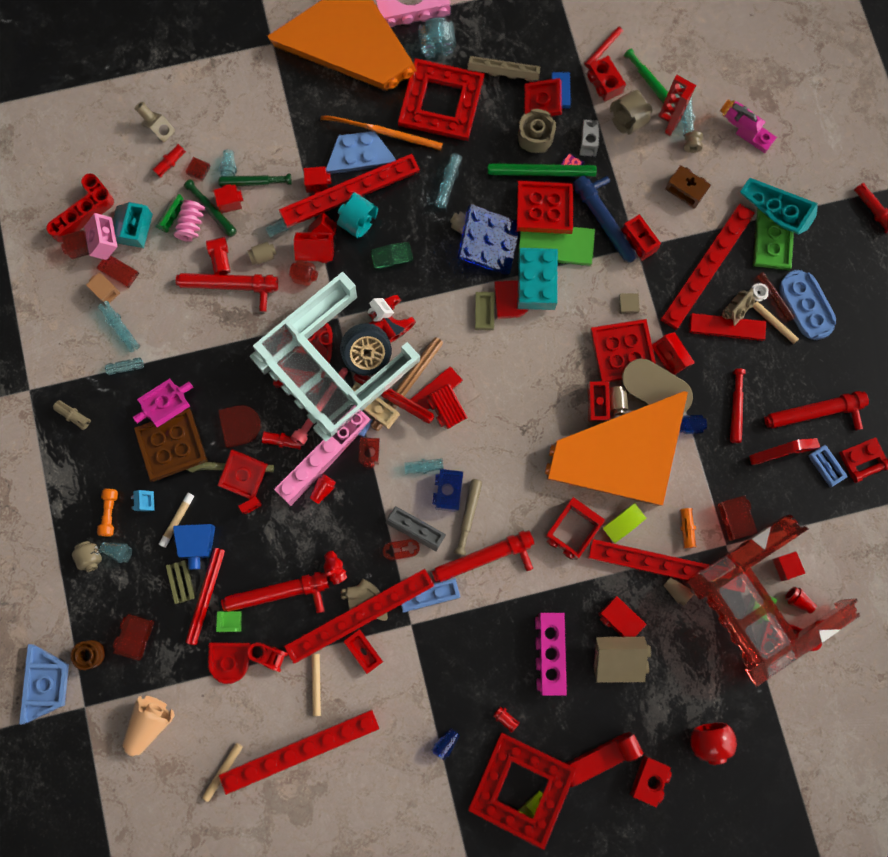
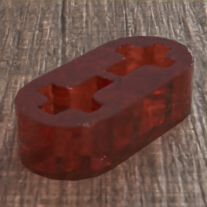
(399, 545)

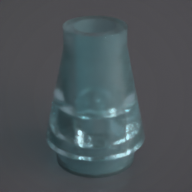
(228, 165)
(117, 551)

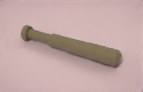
(470, 507)

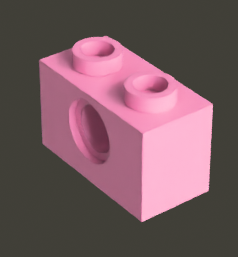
(100, 236)

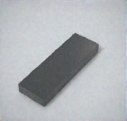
(415, 528)

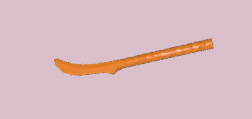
(389, 132)

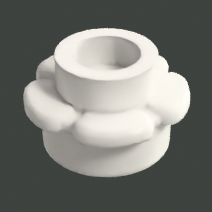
(763, 291)

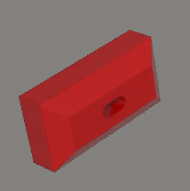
(355, 644)

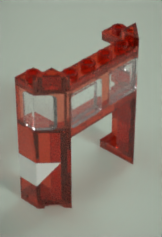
(750, 612)

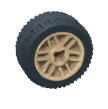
(365, 349)

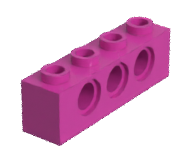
(558, 663)

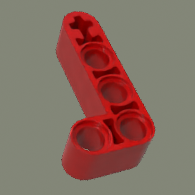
(78, 210)
(605, 756)

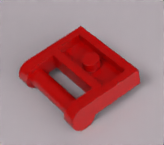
(863, 453)

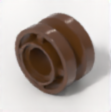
(79, 658)

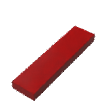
(724, 327)

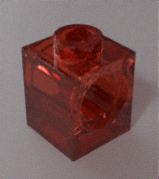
(369, 443)

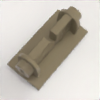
(743, 301)

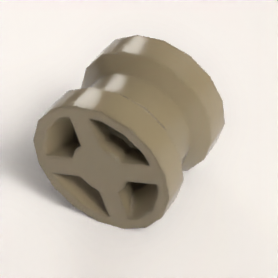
(693, 141)

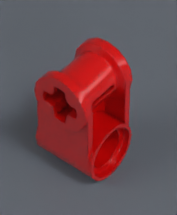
(268, 656)

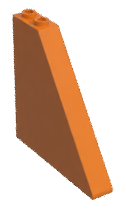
(348, 39)
(623, 455)

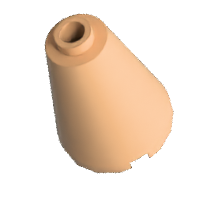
(146, 723)

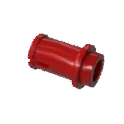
(505, 719)

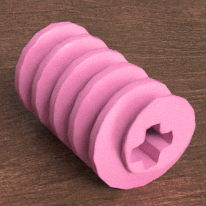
(188, 220)

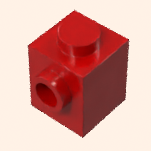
(228, 198)

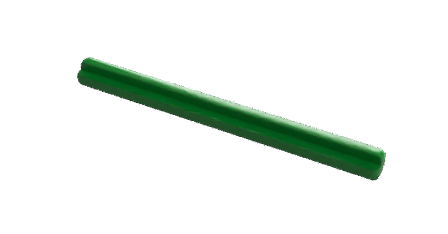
(542, 170)

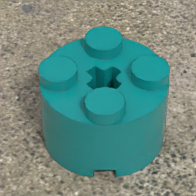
(356, 215)

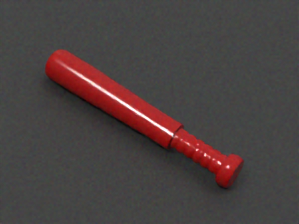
(737, 409)

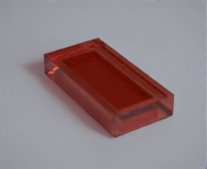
(118, 271)

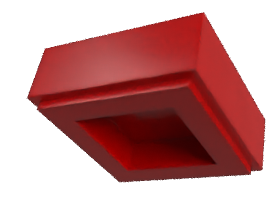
(250, 505)

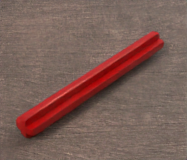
(401, 401)
(205, 596)

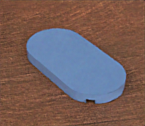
(807, 304)

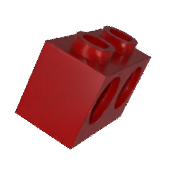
(609, 77)
(641, 237)

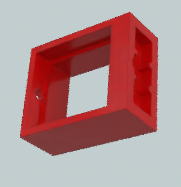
(587, 514)

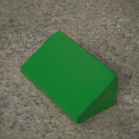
(170, 214)

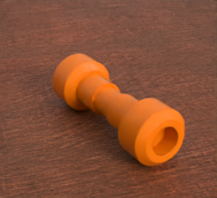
(105, 528)

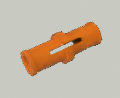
(688, 528)

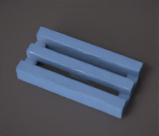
(822, 470)

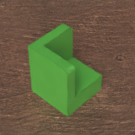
(229, 621)

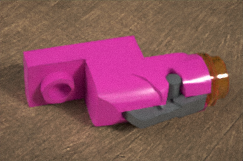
(748, 124)

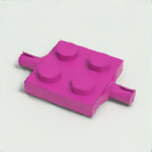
(163, 402)

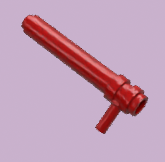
(255, 283)
(844, 403)
(511, 545)
(304, 585)

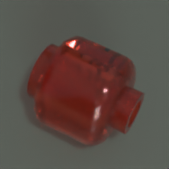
(303, 272)

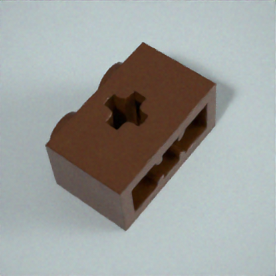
(679, 186)

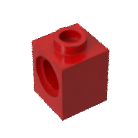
(316, 179)

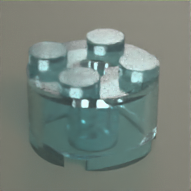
(437, 37)

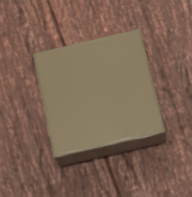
(629, 303)

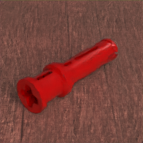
(874, 205)

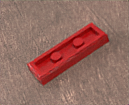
(449, 376)

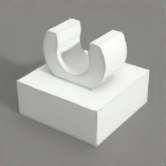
(381, 308)

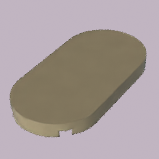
(653, 383)

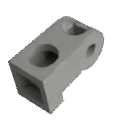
(589, 138)

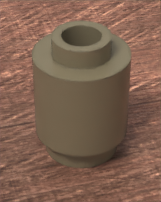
(458, 222)
(261, 253)
(618, 400)

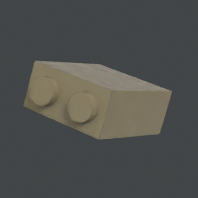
(621, 659)

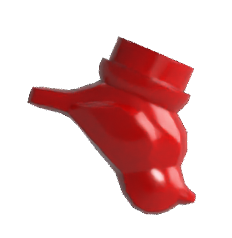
(334, 568)

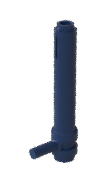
(589, 195)

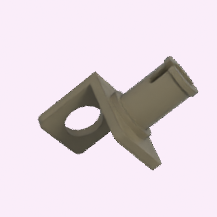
(153, 121)

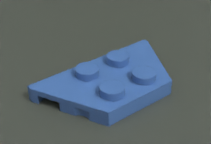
(358, 153)
(43, 684)

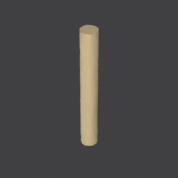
(775, 322)
(316, 703)
(225, 767)

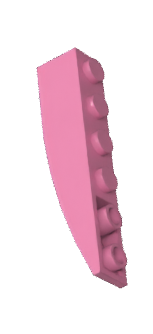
(319, 460)

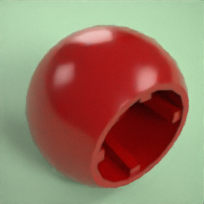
(713, 742)

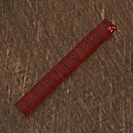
(776, 297)

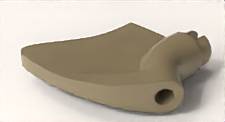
(362, 592)

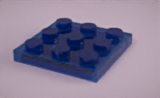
(488, 240)

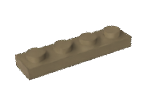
(509, 69)

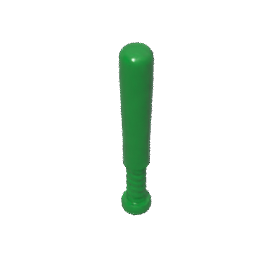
(651, 80)

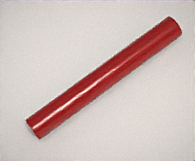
(604, 46)

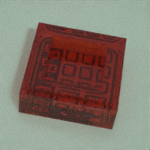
(198, 169)

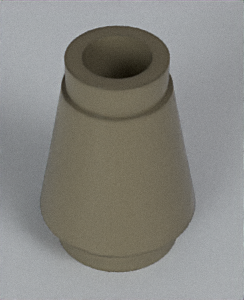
(678, 591)

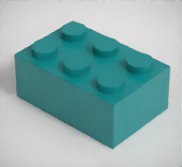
(537, 278)

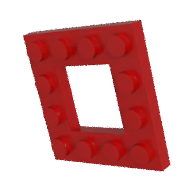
(455, 127)
(485, 802)

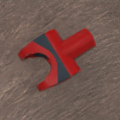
(393, 328)

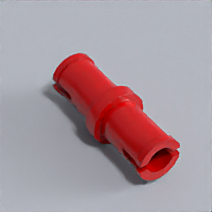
(168, 160)
(279, 439)

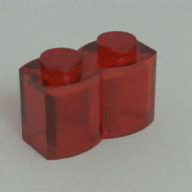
(133, 637)

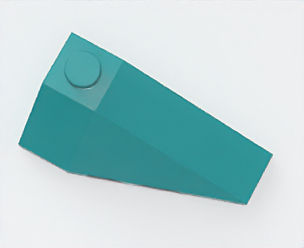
(784, 208)

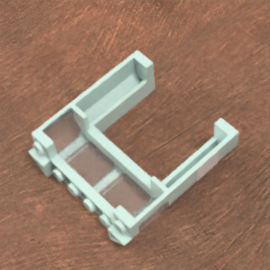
(309, 375)

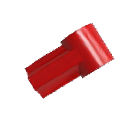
(218, 252)

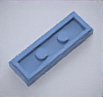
(440, 593)

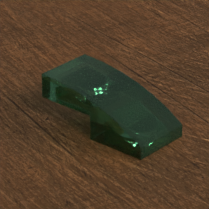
(391, 254)

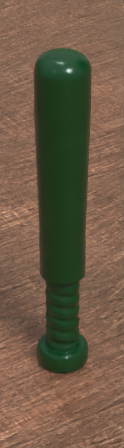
(241, 181)
(216, 215)

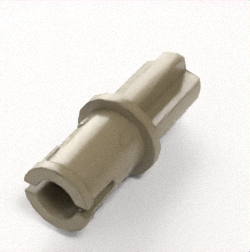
(71, 414)

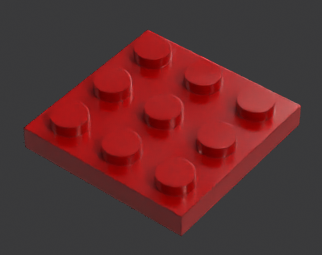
(545, 207)
(618, 345)

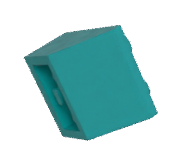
(132, 224)

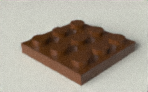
(170, 446)

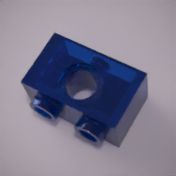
(454, 480)

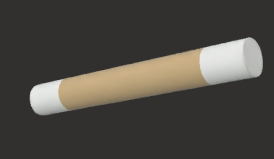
(176, 520)

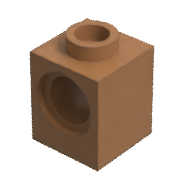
(102, 288)

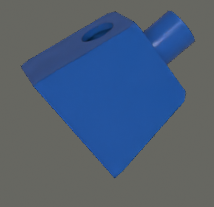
(194, 543)

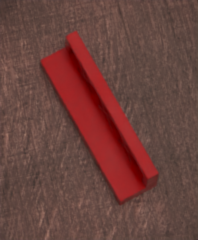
(680, 103)

